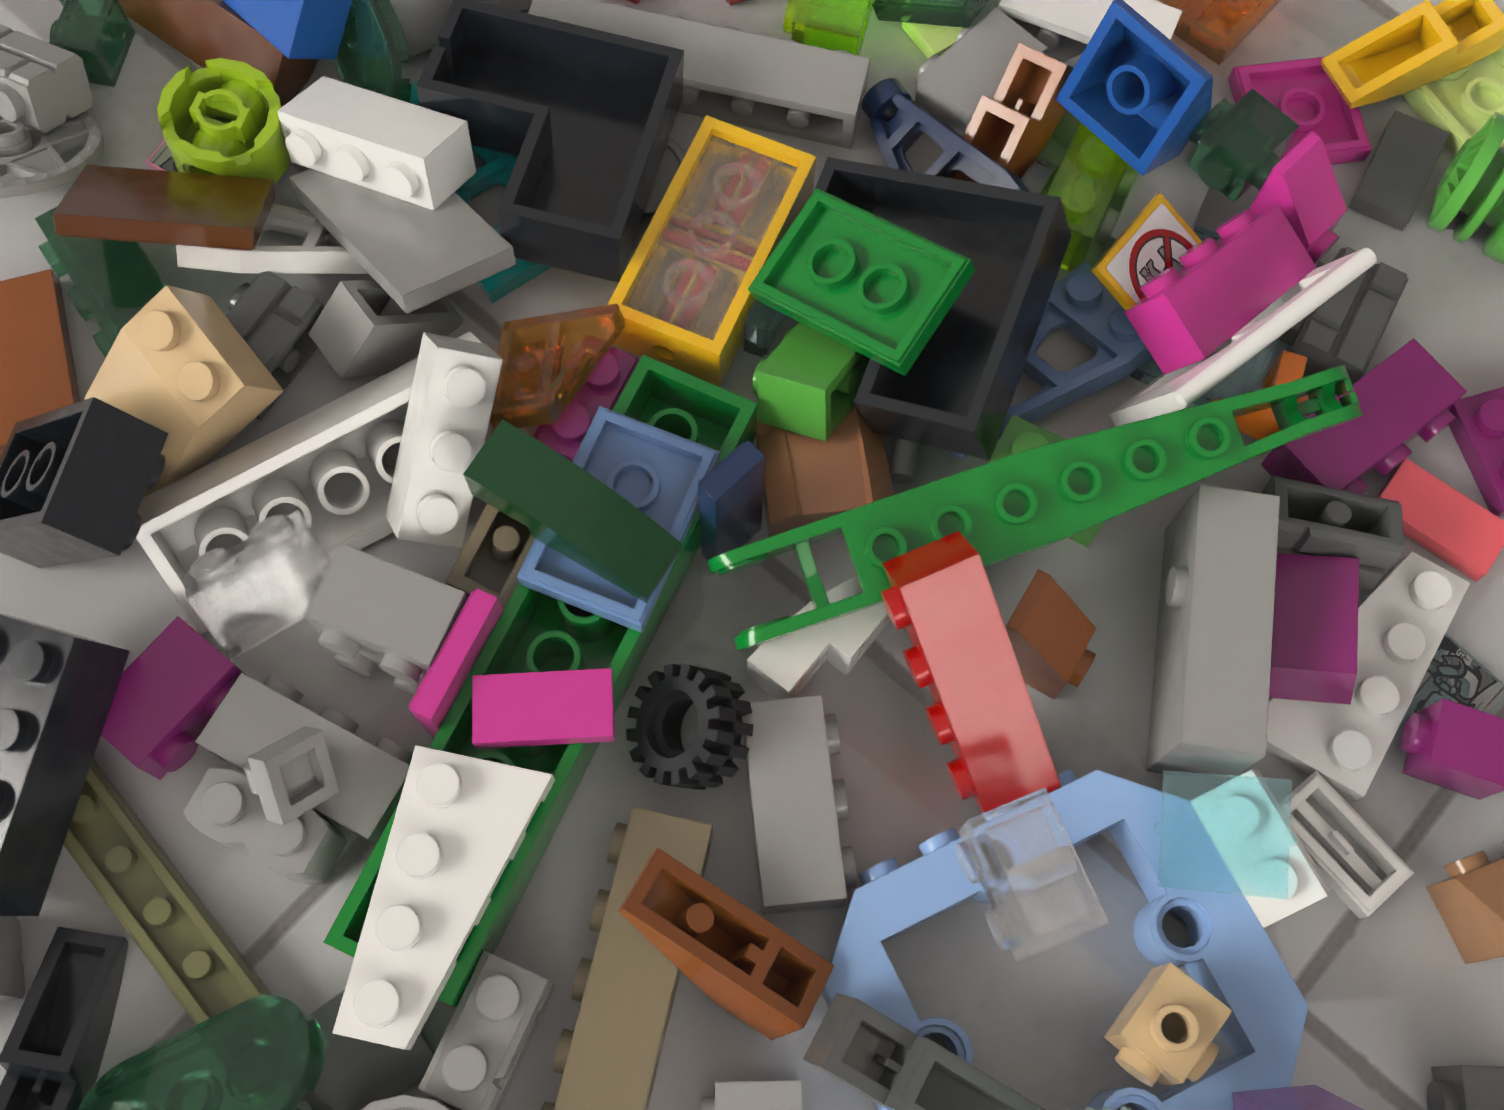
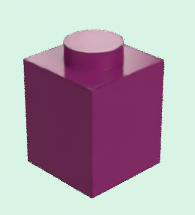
(1455, 749)

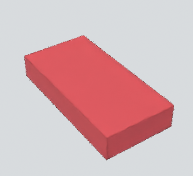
(1445, 520)

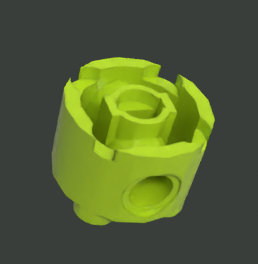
(224, 121)

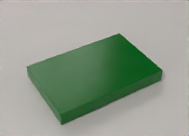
(862, 280)

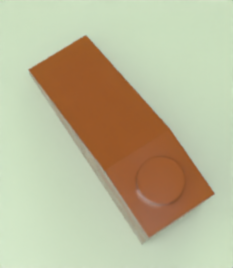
(726, 947)

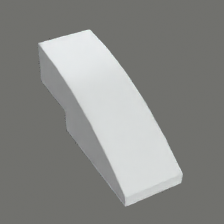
(789, 662)

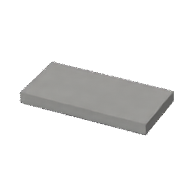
(404, 246)

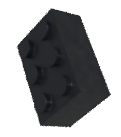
(76, 483)

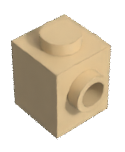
(1168, 1028)

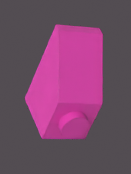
(1306, 194)

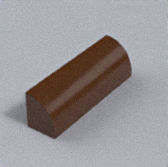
(213, 31)

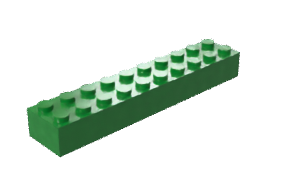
(551, 635)

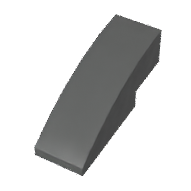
(899, 1066)

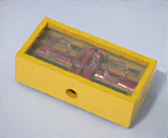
(706, 245)

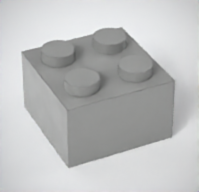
(382, 616)

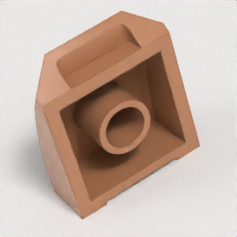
(820, 478)

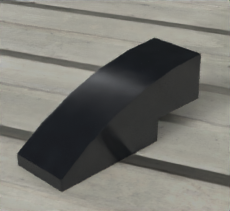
(63, 1023)

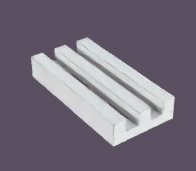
(1355, 826)

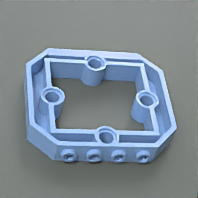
(1223, 951)

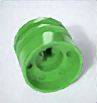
(1475, 188)

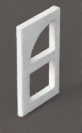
(1187, 384)

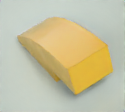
(1415, 49)

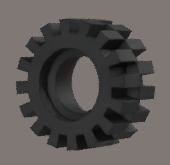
(716, 734)

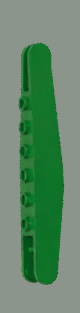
(1044, 492)

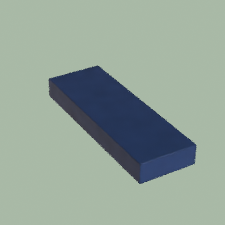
(731, 501)

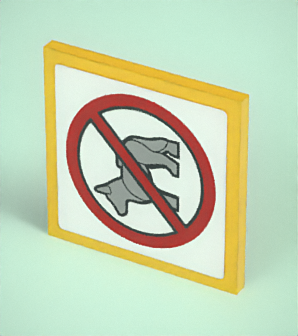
(1144, 250)

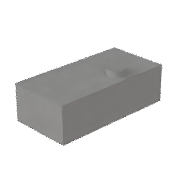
(1214, 634)

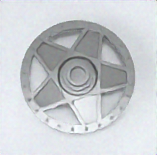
(32, 159)

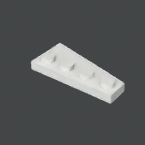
(1396, 642)
(436, 878)

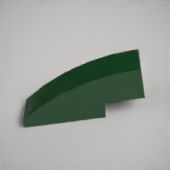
(571, 511)

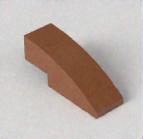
(1022, 112)

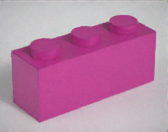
(1219, 288)

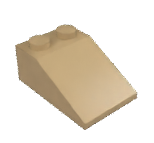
(187, 375)

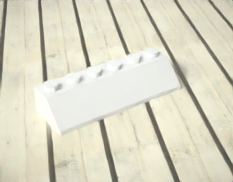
(325, 464)

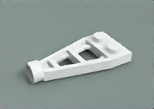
(310, 258)

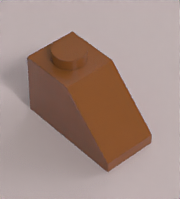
(1050, 637)

